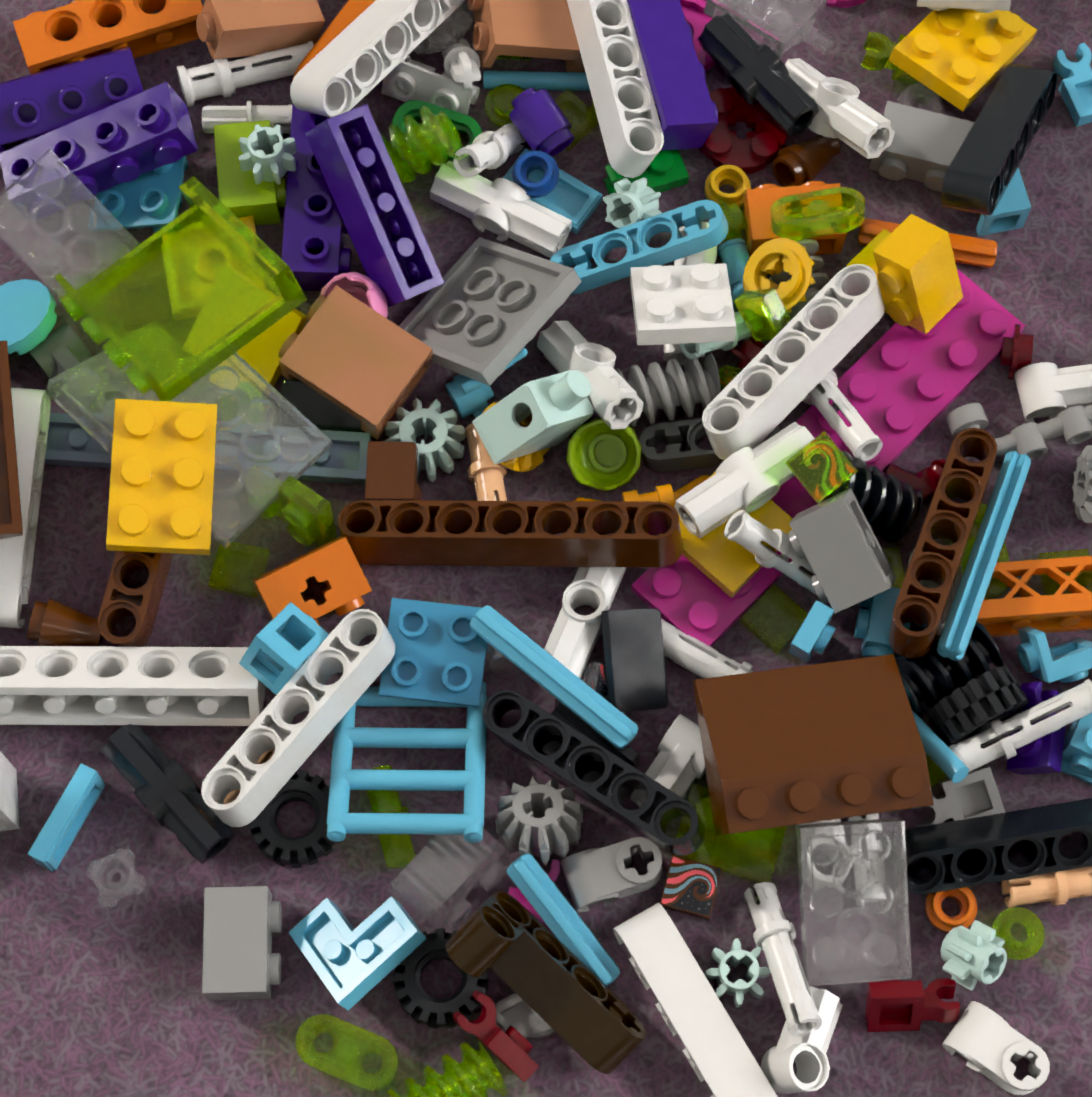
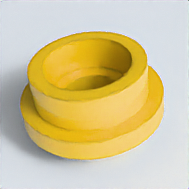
(728, 175)

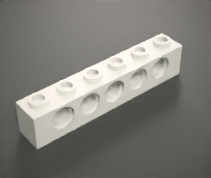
(127, 686)

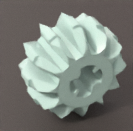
(427, 422)

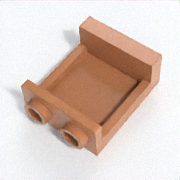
(525, 30)
(356, 359)

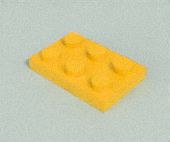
(961, 51)
(161, 477)

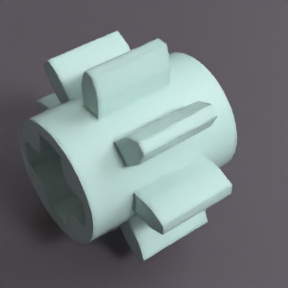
(267, 141)
(639, 195)
(973, 955)
(734, 958)

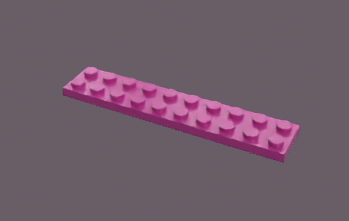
(899, 393)

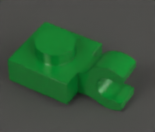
(662, 174)

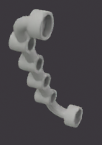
(1029, 438)

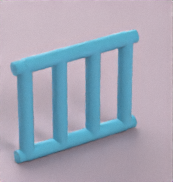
(470, 780)

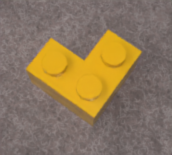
(914, 272)

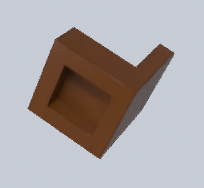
(392, 471)

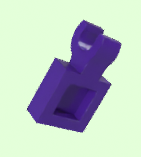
(1044, 753)

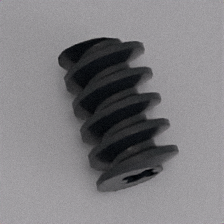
(886, 502)
(933, 673)

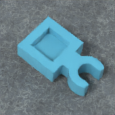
(1077, 85)
(814, 633)

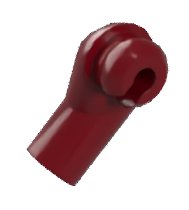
(925, 479)

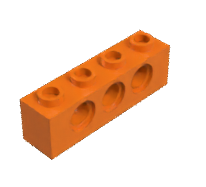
(86, 21)

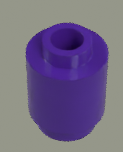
(541, 122)

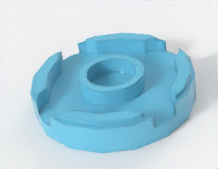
(25, 314)

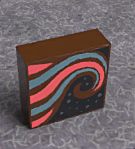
(690, 887)

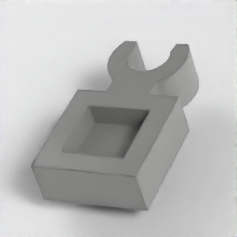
(967, 799)

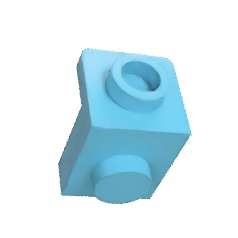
(1062, 662)

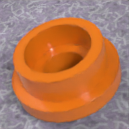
(945, 923)

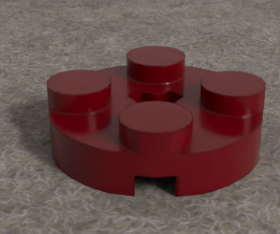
(756, 149)

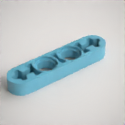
(636, 241)

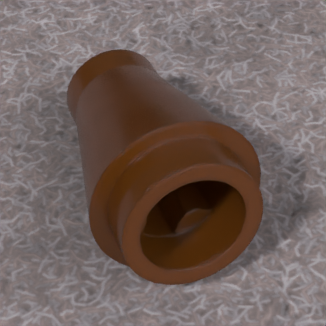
(804, 160)
(62, 626)

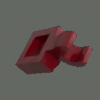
(904, 1004)
(506, 1045)

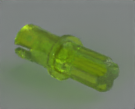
(396, 848)

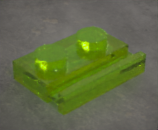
(741, 854)

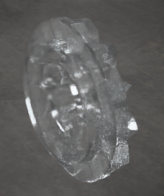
(448, 32)

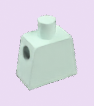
(557, 409)

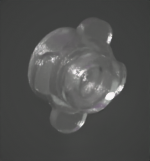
(102, 871)

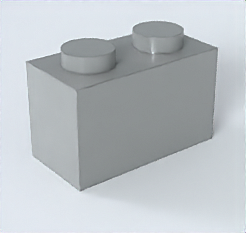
(921, 145)
(841, 551)
(239, 943)

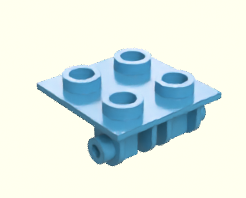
(149, 199)
(434, 653)

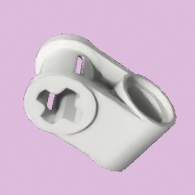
(990, 1044)

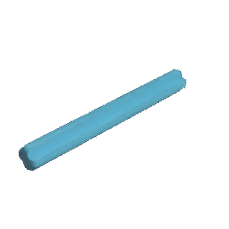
(983, 556)

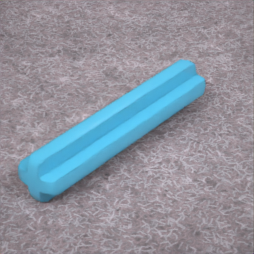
(561, 917)

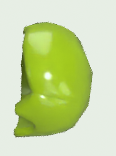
(598, 444)

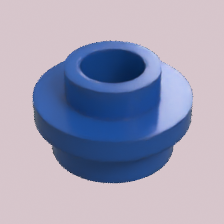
(532, 161)

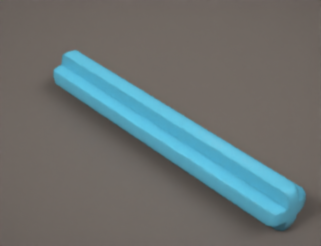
(554, 677)

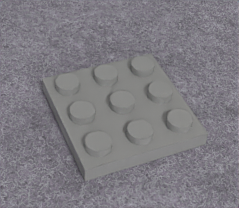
(489, 308)

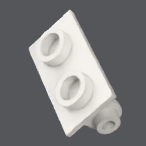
(419, 81)

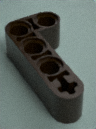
(548, 979)

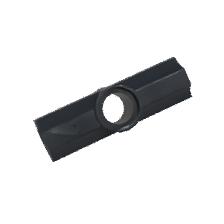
(758, 74)
(167, 792)

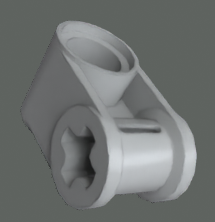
(603, 876)

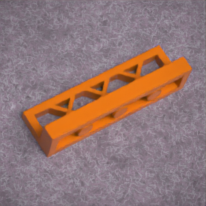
(1046, 612)

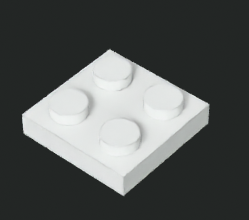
(682, 304)

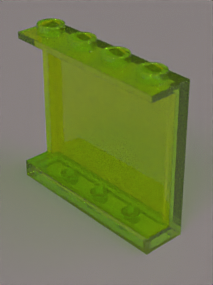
(184, 297)

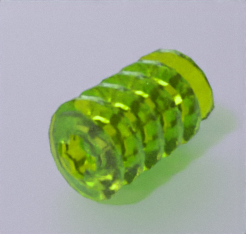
(421, 144)
(462, 1079)

